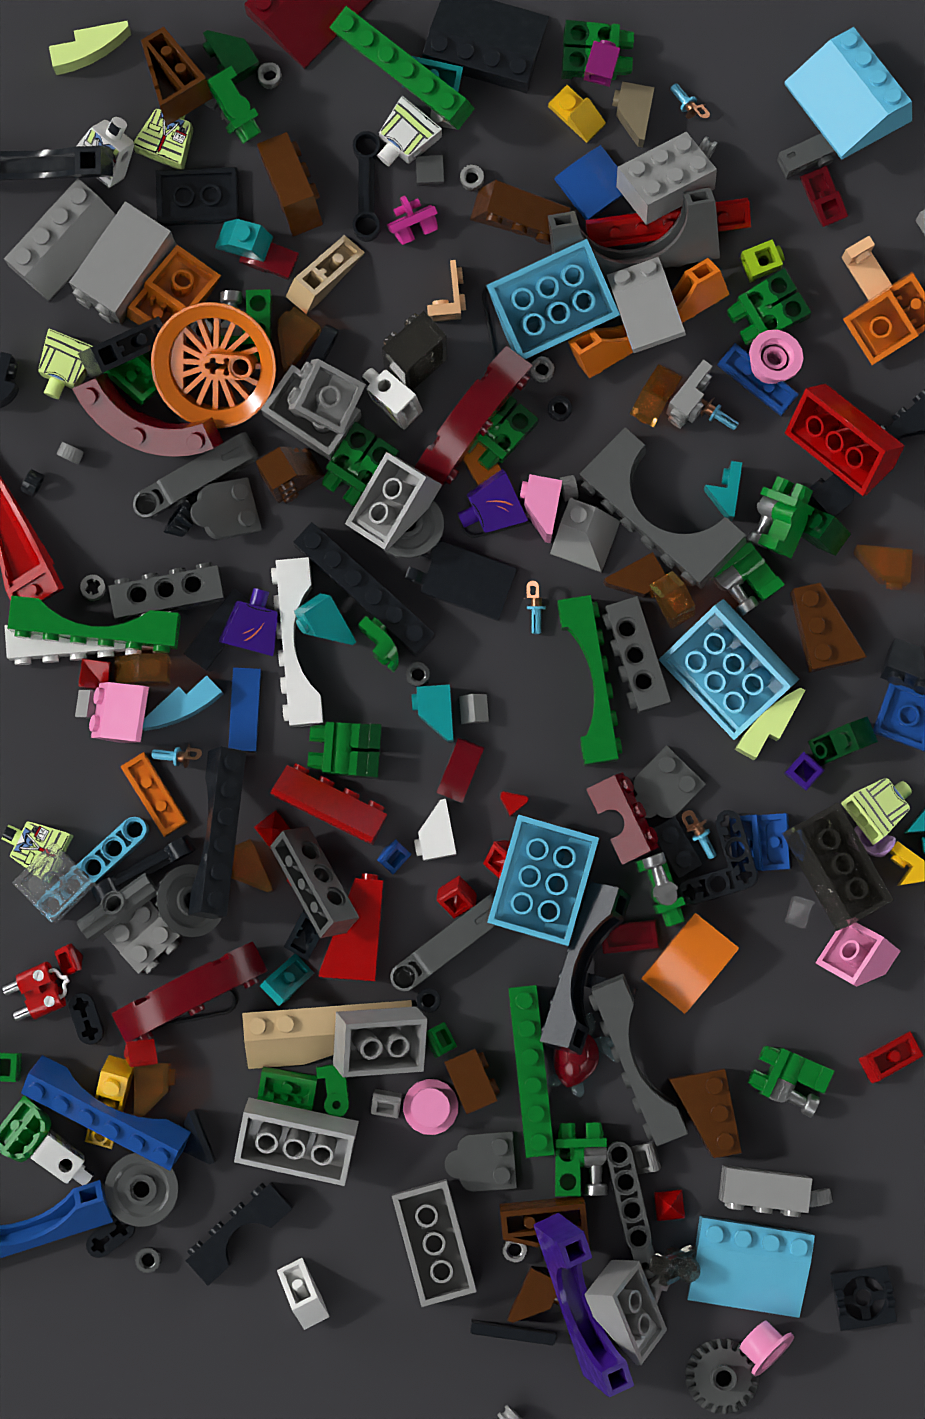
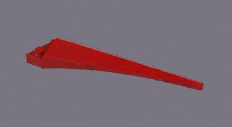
(23, 558)

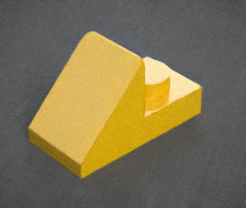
(577, 113)
(903, 856)

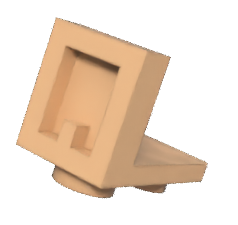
(866, 268)
(443, 310)

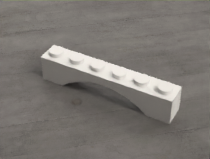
(294, 585)
(25, 650)

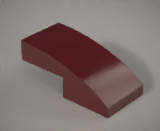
(823, 196)
(278, 261)
(460, 770)

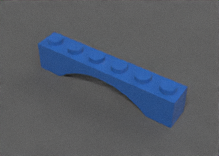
(150, 1138)
(78, 1212)

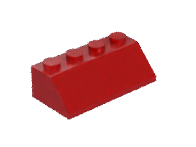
(843, 438)
(329, 804)

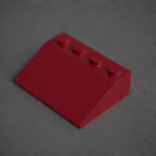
(300, 25)

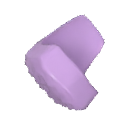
(879, 849)

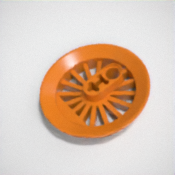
(170, 362)

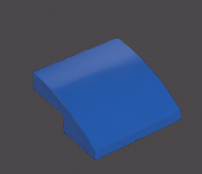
(591, 183)
(765, 840)

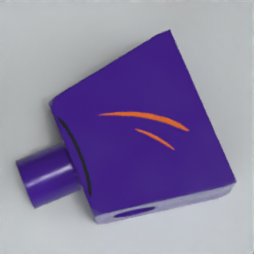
(493, 504)
(252, 625)

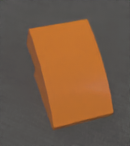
(174, 285)
(889, 318)
(690, 963)

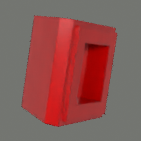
(513, 802)
(140, 1053)

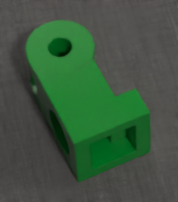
(337, 1090)

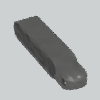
(194, 476)
(443, 946)
(633, 1194)

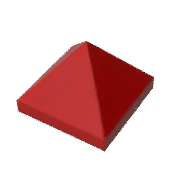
(271, 827)
(69, 959)
(669, 1205)

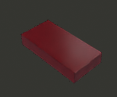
(632, 937)

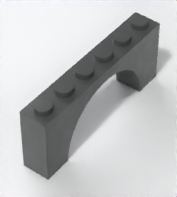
(688, 241)
(695, 554)

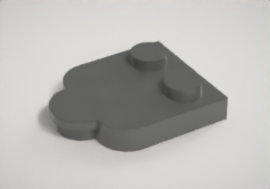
(226, 509)
(666, 785)
(484, 1162)

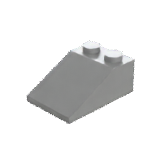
(646, 304)
(392, 501)
(627, 1308)

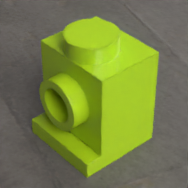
(766, 250)

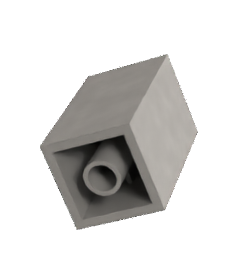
(121, 263)

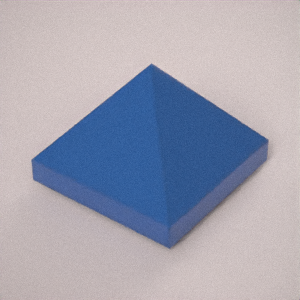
(393, 856)

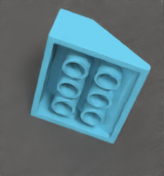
(850, 94)
(552, 300)
(728, 669)
(543, 880)
(751, 1266)

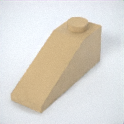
(323, 274)

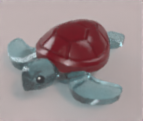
(574, 1068)

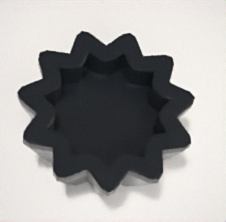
(180, 520)

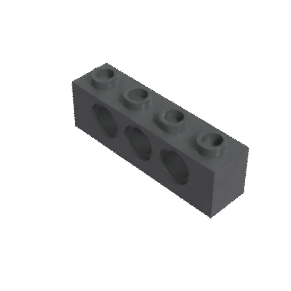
(209, 592)
(630, 612)
(314, 882)

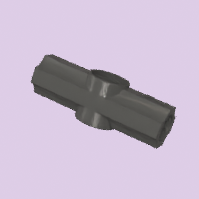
(105, 916)

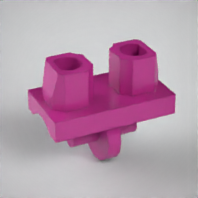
(424, 216)

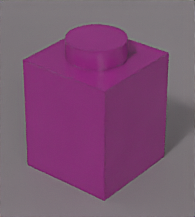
(602, 63)

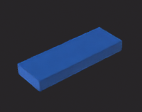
(738, 366)
(244, 709)

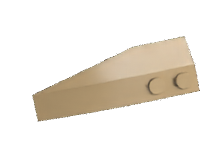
(296, 1034)

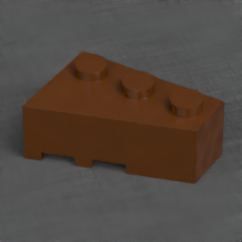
(174, 75)
(291, 183)
(515, 210)
(288, 472)
(822, 630)
(710, 1109)
(519, 1217)

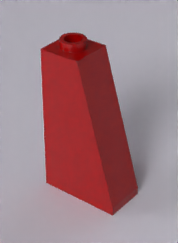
(356, 952)

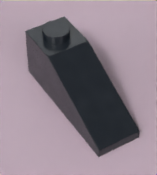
(120, 348)

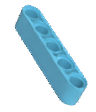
(101, 852)

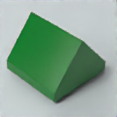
(440, 1039)

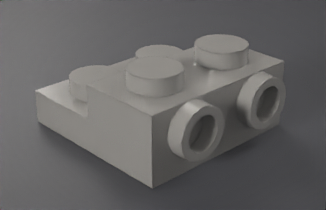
(325, 395)
(687, 402)
(143, 938)

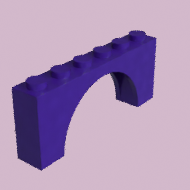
(564, 1251)

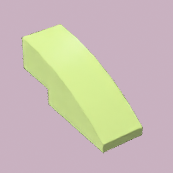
(89, 46)
(769, 724)

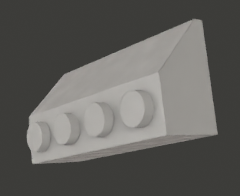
(60, 240)

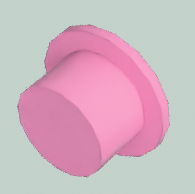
(775, 356)
(430, 1106)
(765, 1346)

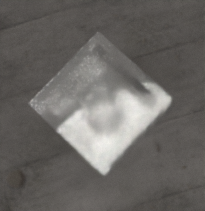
(54, 883)

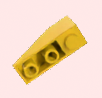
(113, 1091)

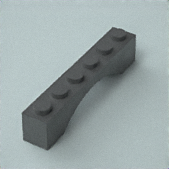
(660, 1112)

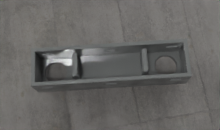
(806, 155)

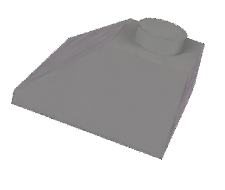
(585, 535)

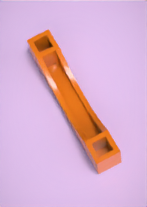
(695, 292)

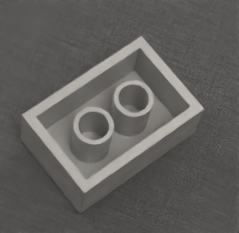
(660, 176)
(310, 433)
(379, 1041)
(765, 1190)

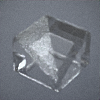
(798, 911)

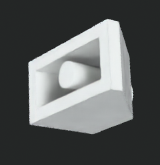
(436, 835)
(302, 1294)

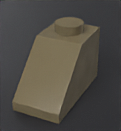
(633, 109)

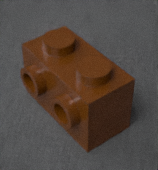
(471, 1080)

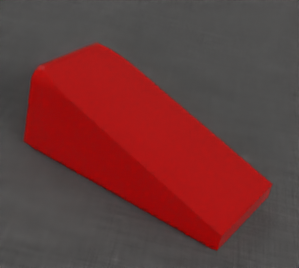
(890, 1057)

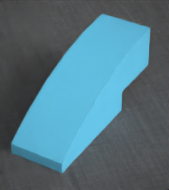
(181, 706)

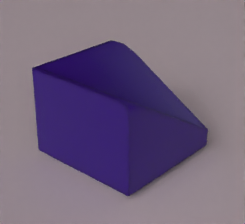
(804, 771)

